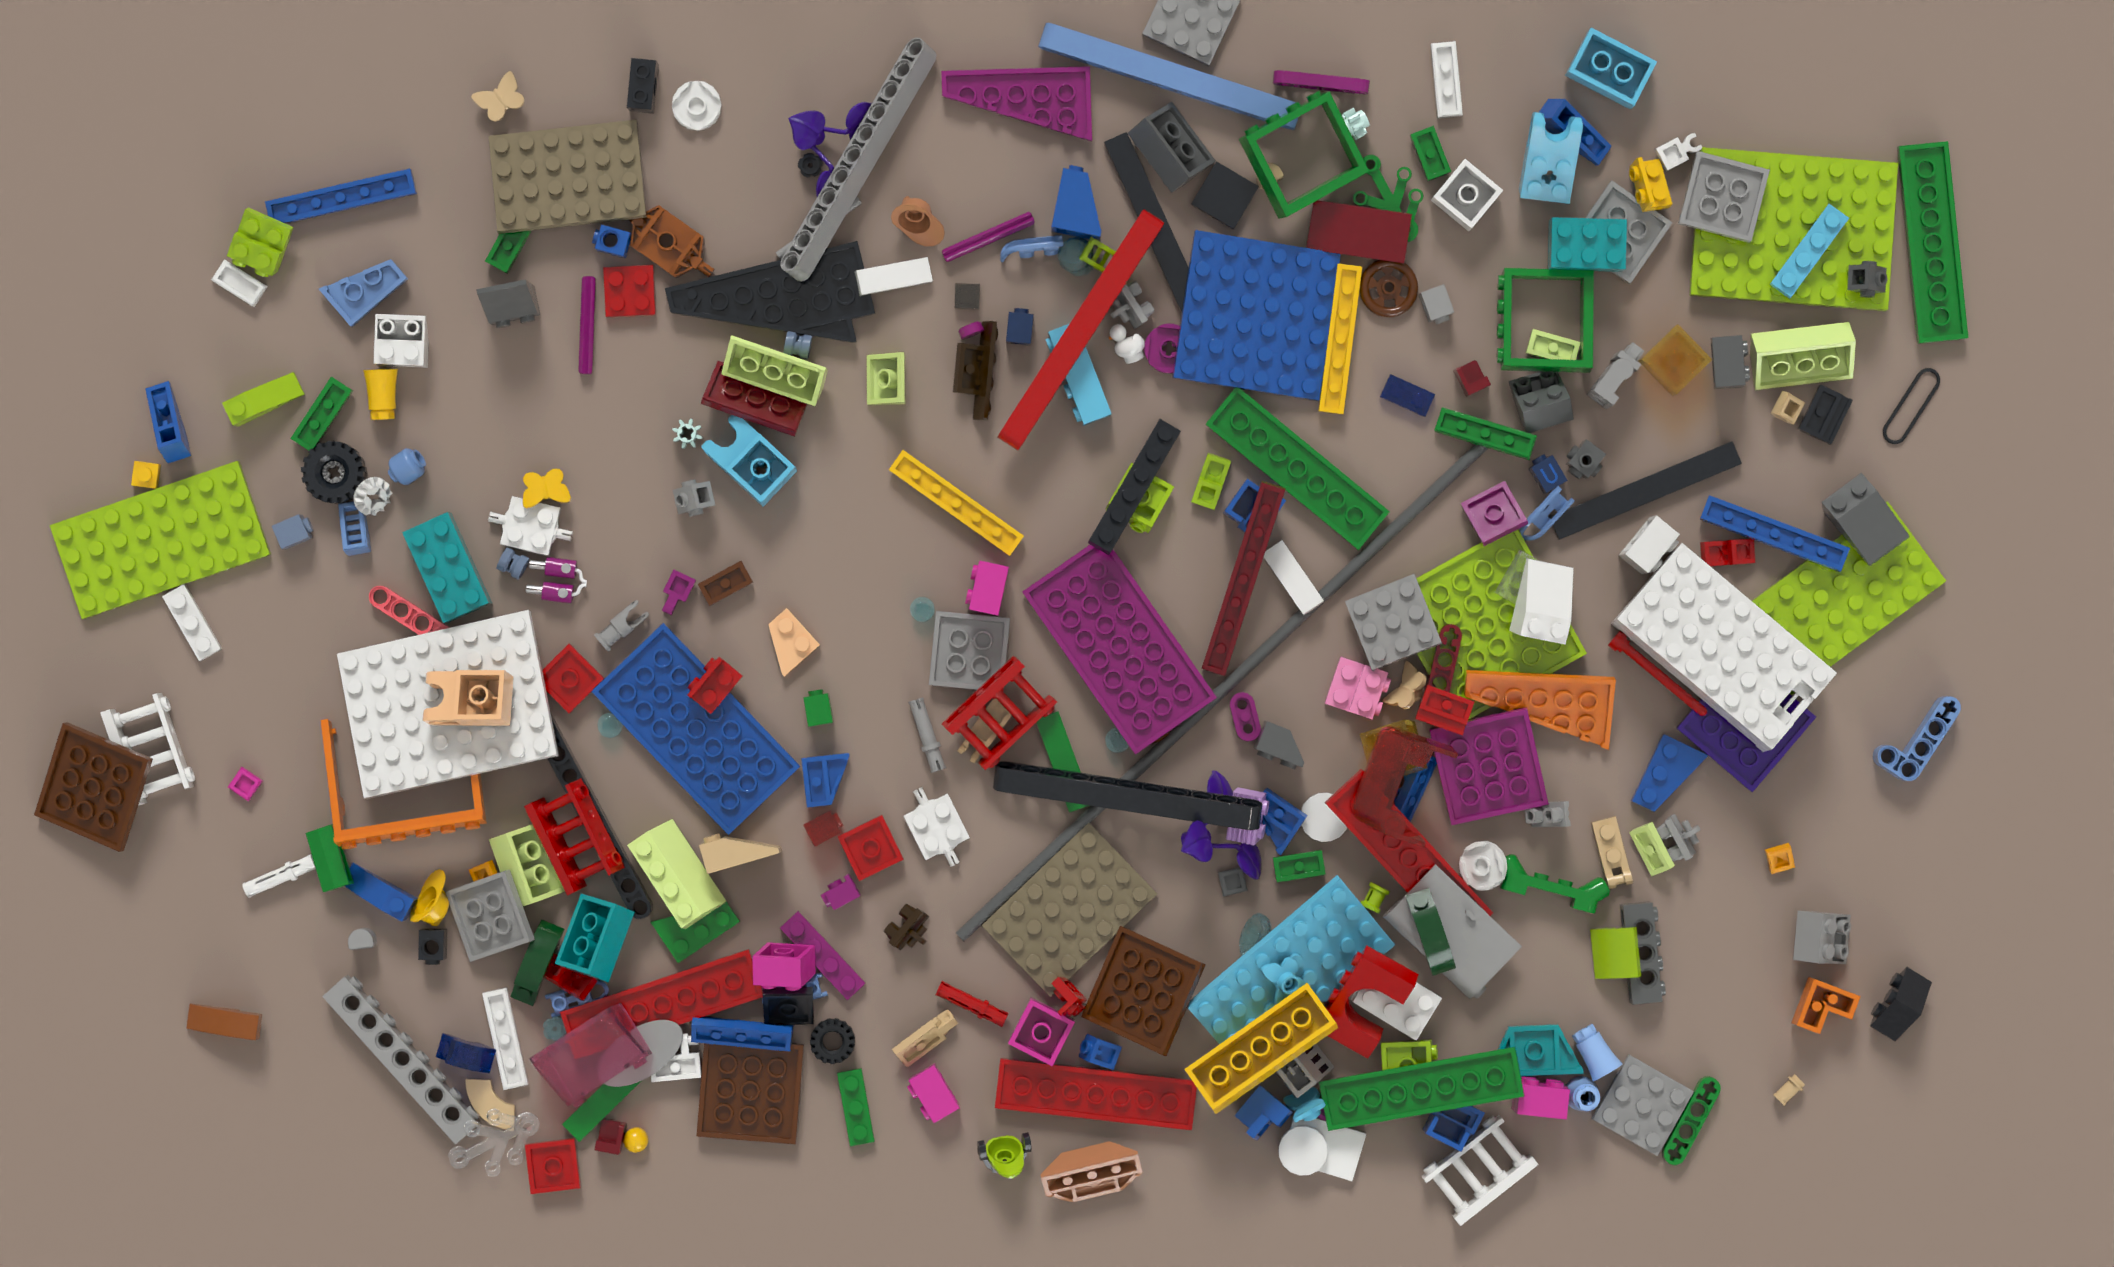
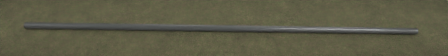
(1227, 685)

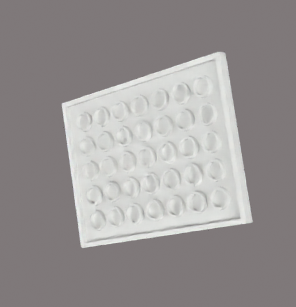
(389, 694)

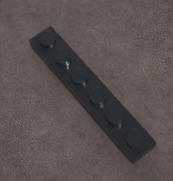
(1134, 487)

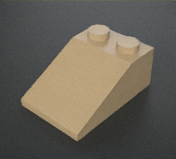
(729, 851)

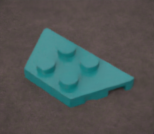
(1541, 1050)

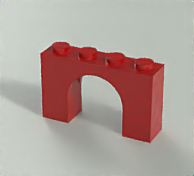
(1373, 972)

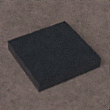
(1225, 195)
(788, 1006)

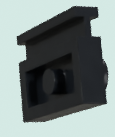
(1825, 414)

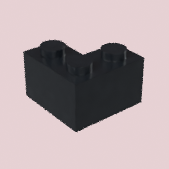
(1901, 1004)

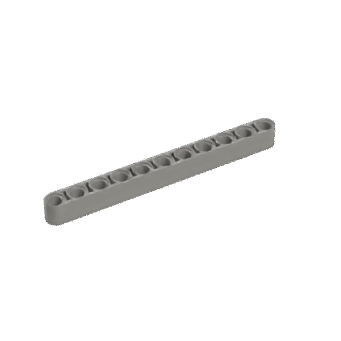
(858, 159)

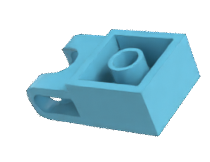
(1552, 153)
(746, 455)

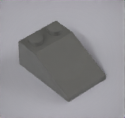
(509, 303)
(1864, 519)

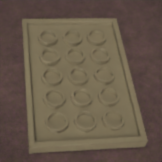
(567, 176)
(1069, 909)

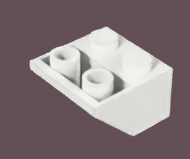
(401, 341)

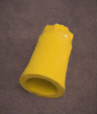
(381, 393)

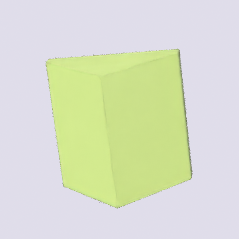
(886, 379)

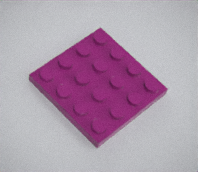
(1494, 767)

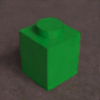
(818, 708)

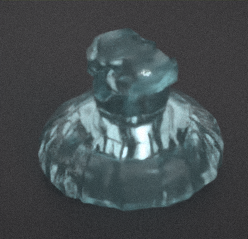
(1254, 930)

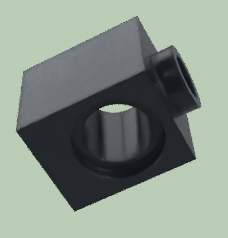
(437, 935)

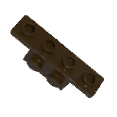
(975, 368)

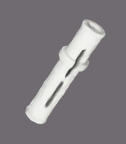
(288, 872)

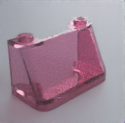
(591, 1055)

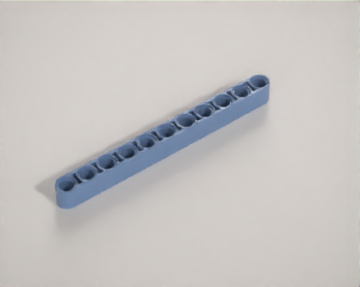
(1163, 74)

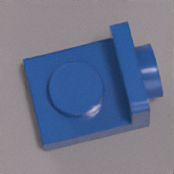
(1099, 1051)

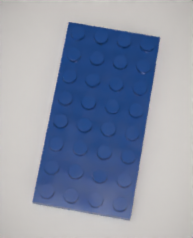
(717, 757)

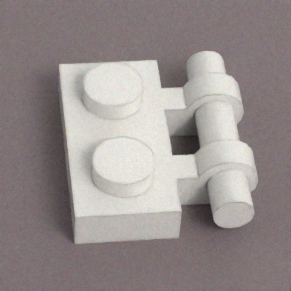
(682, 1065)

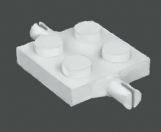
(530, 528)
(936, 826)

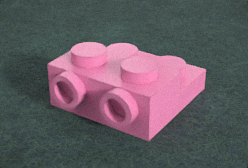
(1357, 688)

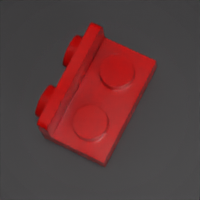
(714, 684)
(1067, 992)

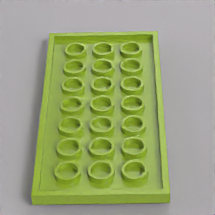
(160, 540)
(1843, 609)

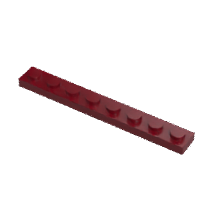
(1243, 578)

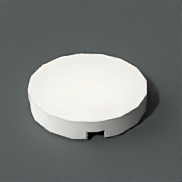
(696, 105)
(1321, 821)
(1483, 865)
(1303, 1150)

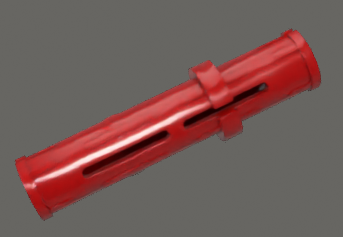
(972, 1004)

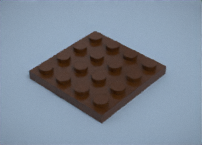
(93, 786)
(1143, 990)
(750, 1093)

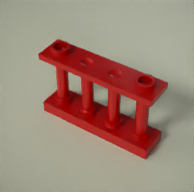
(976, 706)
(555, 845)

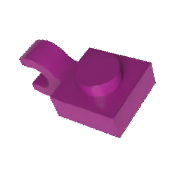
(678, 588)

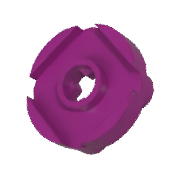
(1153, 347)

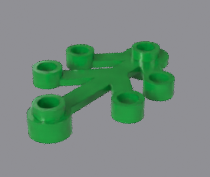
(1391, 201)

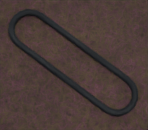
(1919, 412)

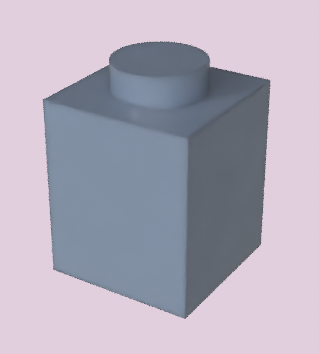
(293, 531)

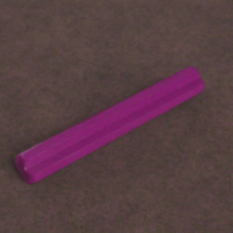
(988, 236)
(587, 325)

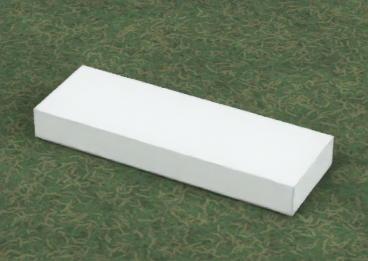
(1446, 79)
(893, 276)
(1293, 577)

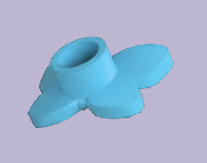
(1284, 977)
(1306, 1106)

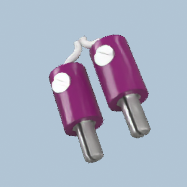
(556, 591)

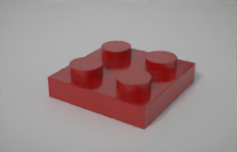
(629, 291)
(570, 678)
(870, 847)
(552, 1166)

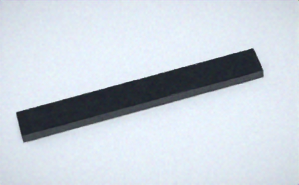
(1143, 197)
(1646, 490)

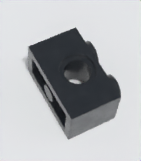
(642, 85)

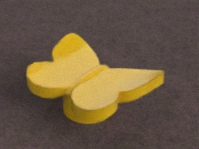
(544, 488)

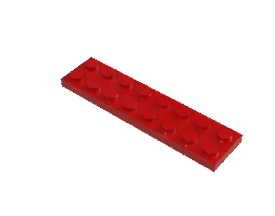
(1400, 858)
(679, 995)
(1095, 1094)

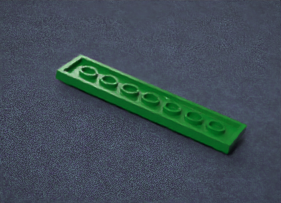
(1932, 242)
(1297, 468)
(1422, 1088)

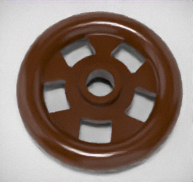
(1401, 303)

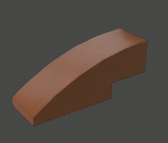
(224, 1021)

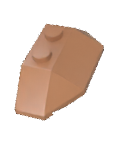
(1091, 1172)

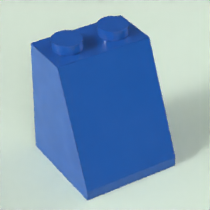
(1075, 206)

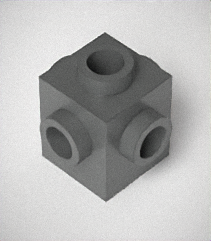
(1867, 279)
(1593, 456)

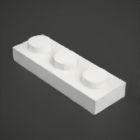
(192, 622)

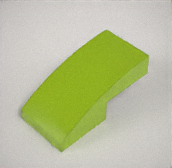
(1211, 481)

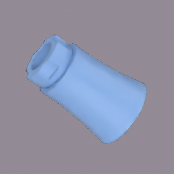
(1595, 1052)
(1579, 1086)

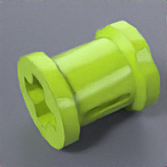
(1374, 897)

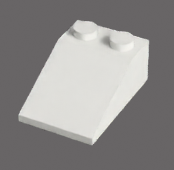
(1544, 602)

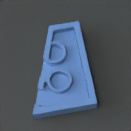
(364, 291)

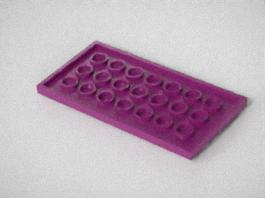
(1119, 646)

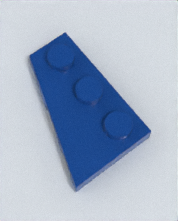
(1666, 772)

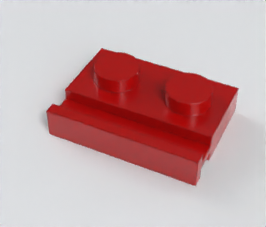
(1444, 710)

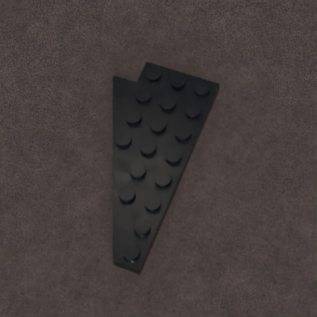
(776, 301)

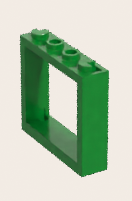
(1280, 205)
(1504, 308)

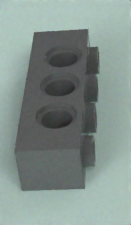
(1654, 990)

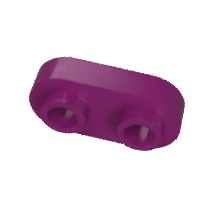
(1245, 716)

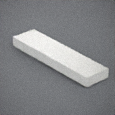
(505, 1038)

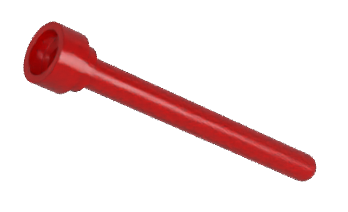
(1621, 644)

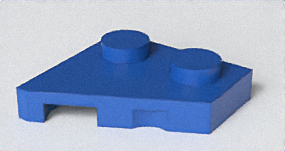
(823, 777)
(1281, 820)

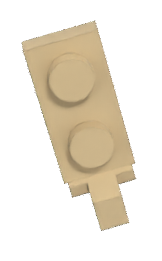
(925, 1038)

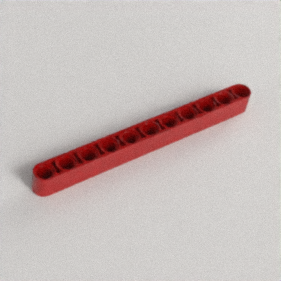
(1080, 329)

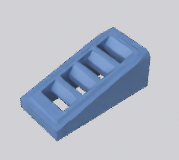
(348, 548)

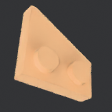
(790, 641)

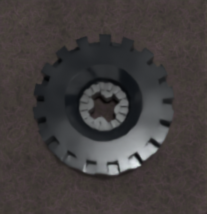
(329, 456)

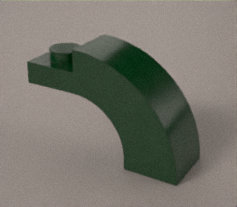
(1431, 931)
(536, 962)

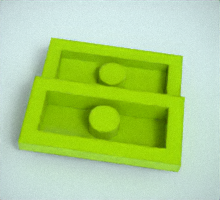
(1615, 953)

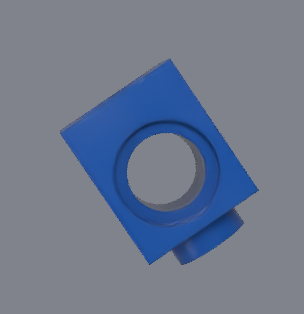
(620, 248)

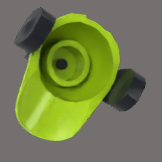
(1005, 1154)

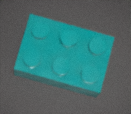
(1587, 244)
(594, 937)

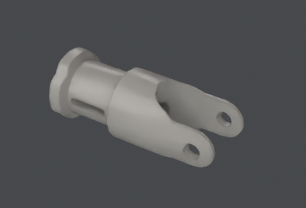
(619, 627)

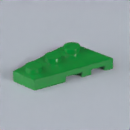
(687, 941)

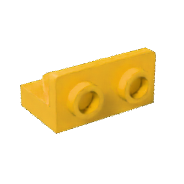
(1650, 184)

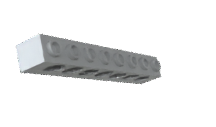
(338, 998)

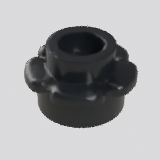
(803, 165)

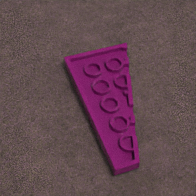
(1040, 96)

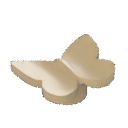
(501, 98)
(1410, 689)

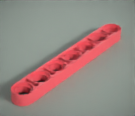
(414, 611)

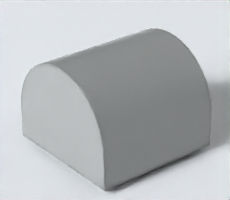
(362, 939)

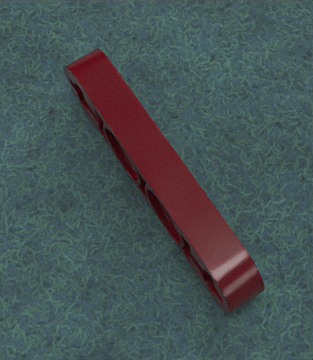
(1438, 670)

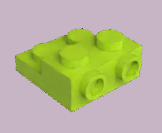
(259, 243)
(1150, 504)
(1407, 1053)

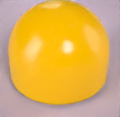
(635, 1139)

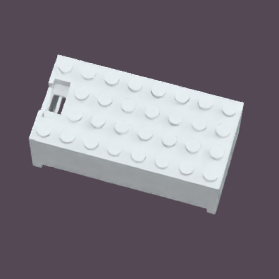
(1723, 647)

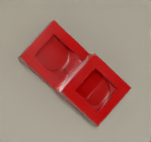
(1728, 552)
(570, 981)

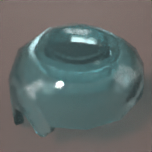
(1069, 256)

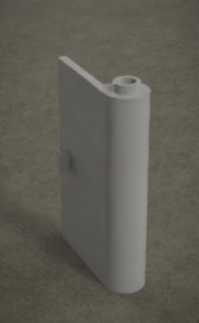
(1475, 939)

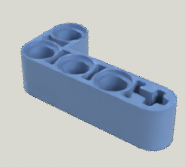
(1922, 735)

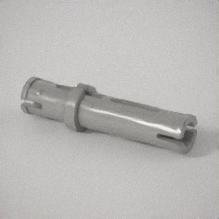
(927, 735)

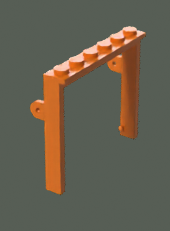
(394, 830)

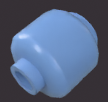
(406, 466)

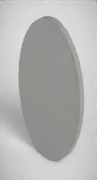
(663, 1040)

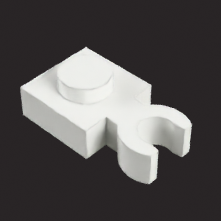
(1675, 152)

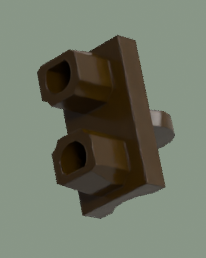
(910, 931)

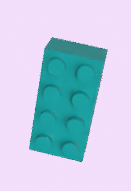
(447, 567)

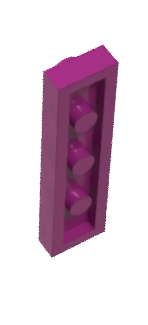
(826, 957)

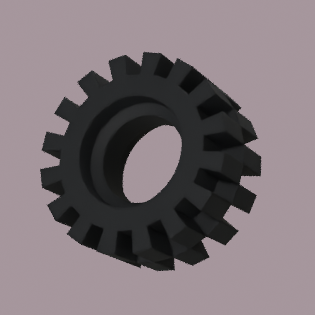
(843, 1030)

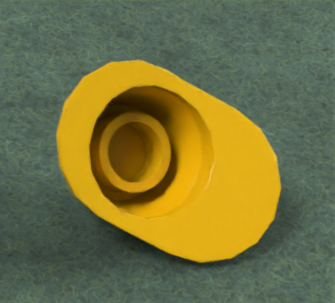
(432, 900)

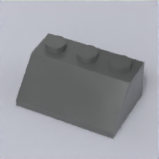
(1171, 146)

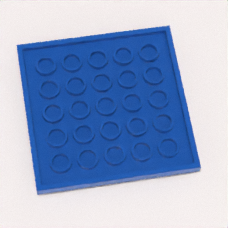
(1256, 315)

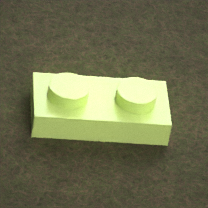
(1551, 346)
(1651, 849)

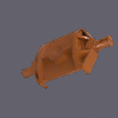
(686, 248)

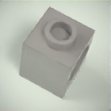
(1436, 304)

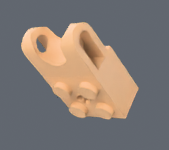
(463, 698)

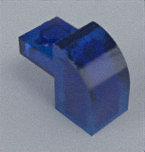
(465, 1054)

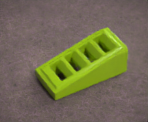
(1092, 262)

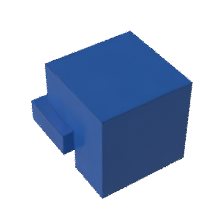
(1242, 504)
(1262, 1111)
(1453, 1125)

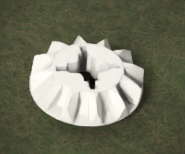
(372, 486)

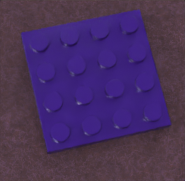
(1734, 750)

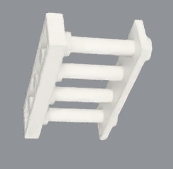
(113, 723)
(1483, 1194)

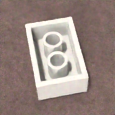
(1405, 1017)

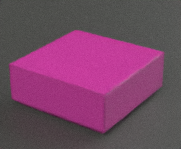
(245, 783)

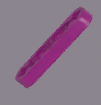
(1321, 82)

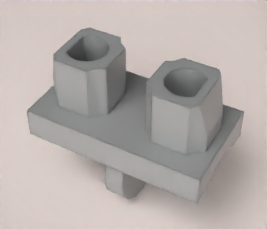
(1129, 309)
(1549, 815)
(1683, 846)

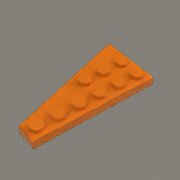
(1557, 701)

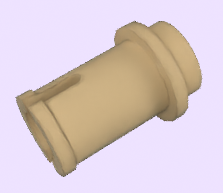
(1789, 1089)

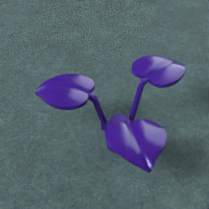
(809, 131)
(1198, 838)

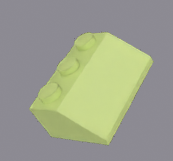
(528, 864)

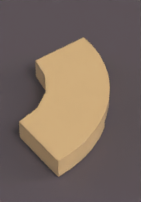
(484, 1099)

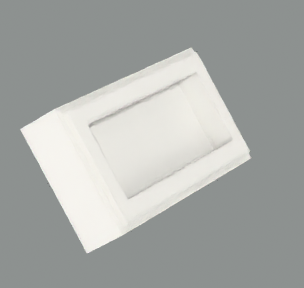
(239, 283)

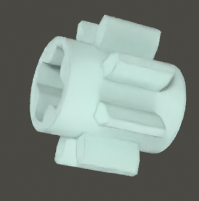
(1356, 122)
(694, 435)

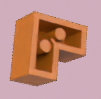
(1818, 1000)

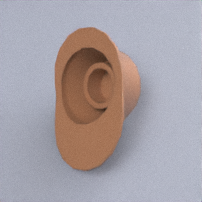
(917, 222)

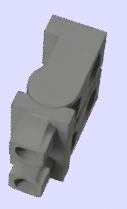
(1621, 369)

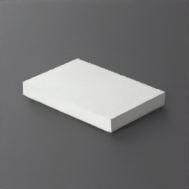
(1343, 1148)

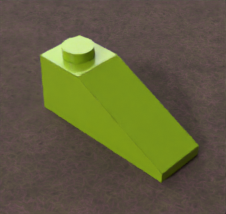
(262, 399)

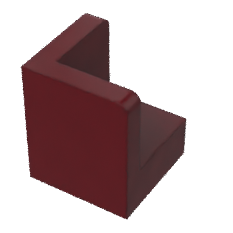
(1471, 378)
(610, 1136)

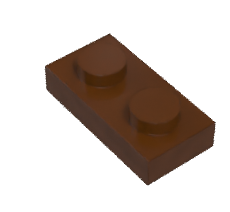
(725, 583)

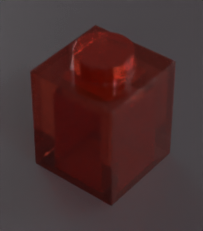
(823, 827)

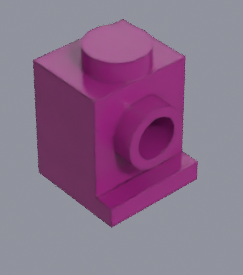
(840, 892)

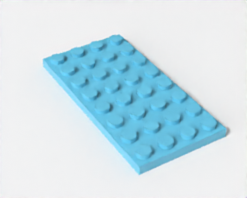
(1317, 935)

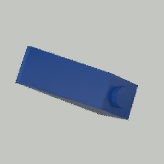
(1557, 115)
(167, 423)
(381, 893)

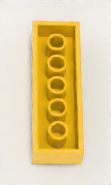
(1261, 1048)

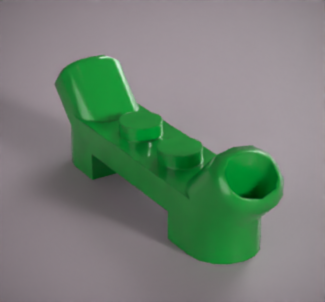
(1583, 898)

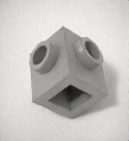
(693, 497)

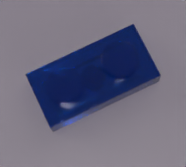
(1407, 395)

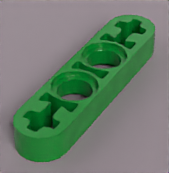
(1688, 1119)

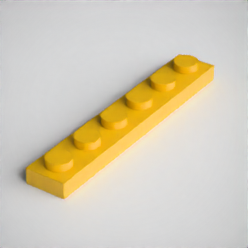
(1340, 339)
(956, 502)

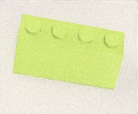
(1802, 355)
(774, 371)
(677, 873)

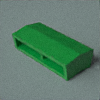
(329, 859)

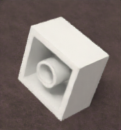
(1466, 195)
(1649, 545)

